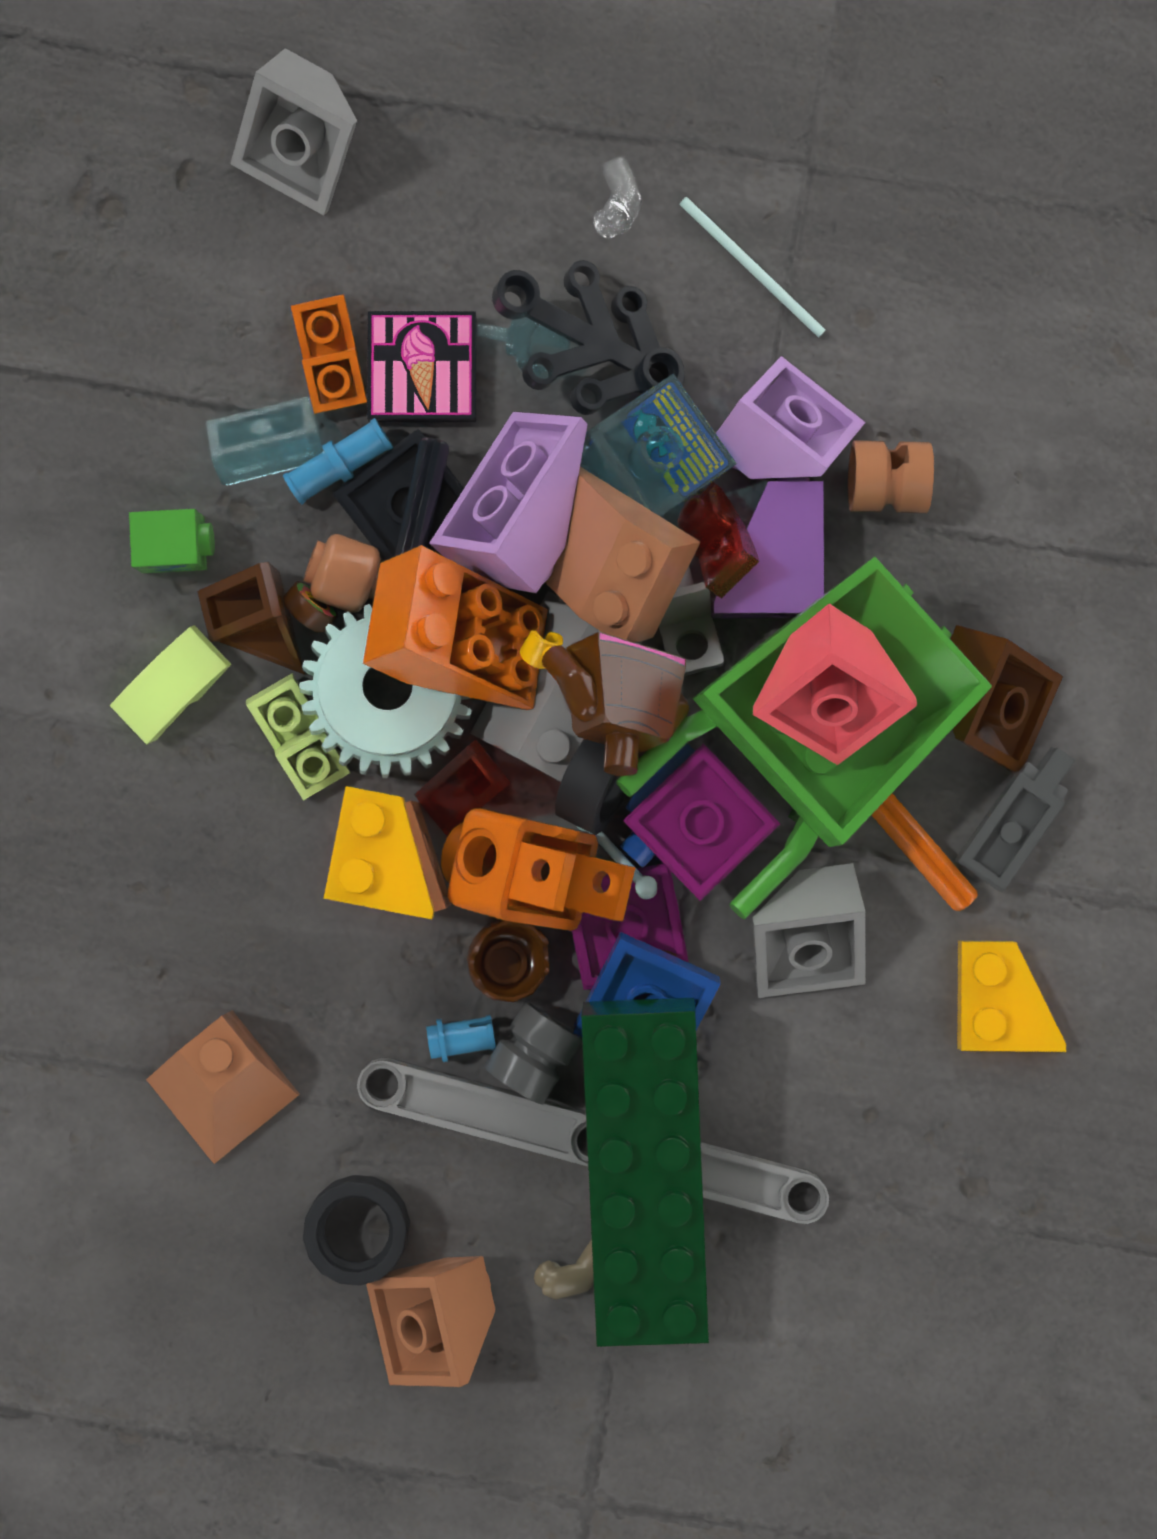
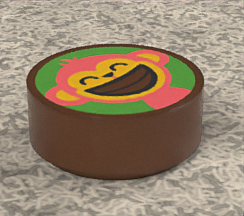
(306, 609)

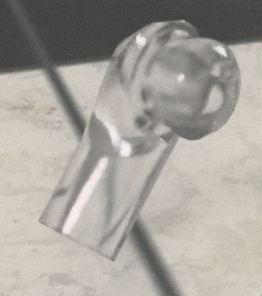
(623, 202)

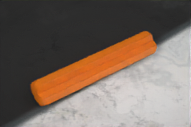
(925, 854)

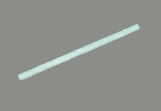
(752, 267)

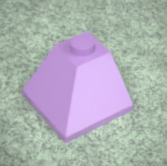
(787, 426)

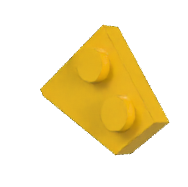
(377, 856)
(1001, 1002)

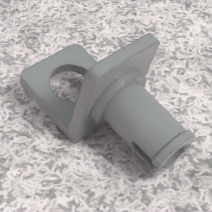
(689, 614)

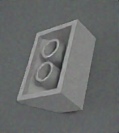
(545, 733)

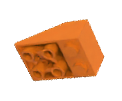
(452, 630)

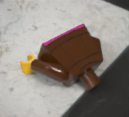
(614, 692)

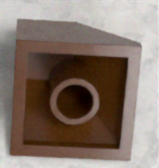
(1014, 709)

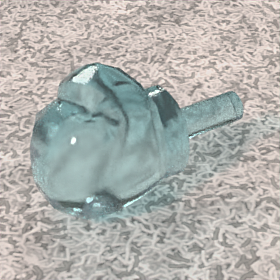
(524, 340)

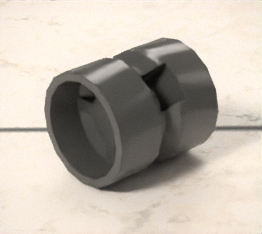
(534, 1052)

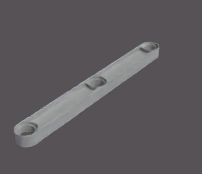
(554, 1129)

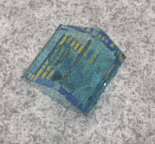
(657, 449)

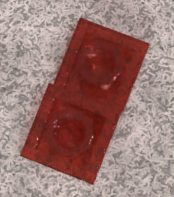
(725, 544)

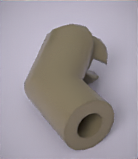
(566, 1280)

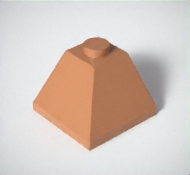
(222, 1086)
(433, 1320)

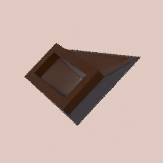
(251, 615)

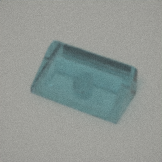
(264, 440)

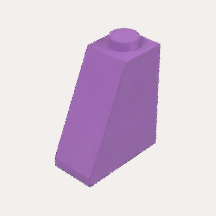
(790, 549)

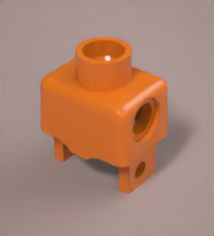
(497, 867)

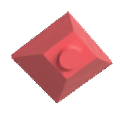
(833, 687)

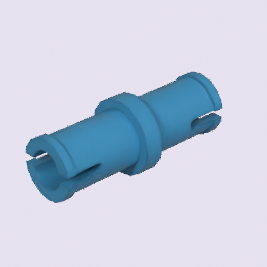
(337, 461)

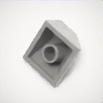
(295, 130)
(811, 934)

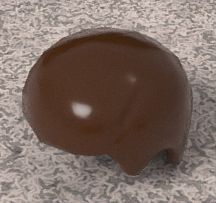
(508, 960)

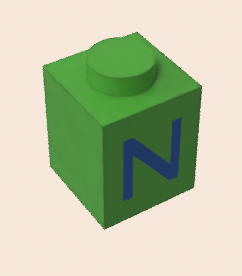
(170, 541)

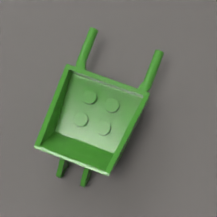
(826, 796)

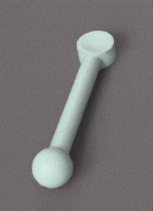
(645, 885)

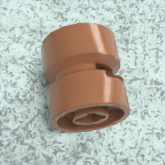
(890, 476)

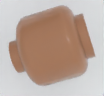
(343, 572)

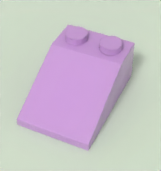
(518, 502)

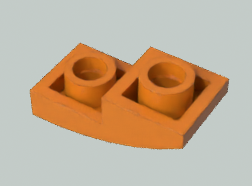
(329, 353)

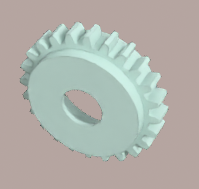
(357, 725)

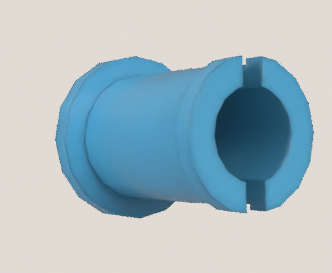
(460, 1037)

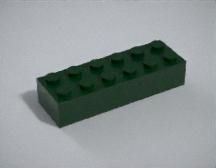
(645, 1172)

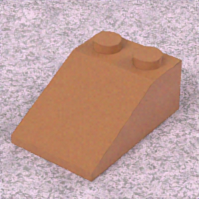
(619, 561)

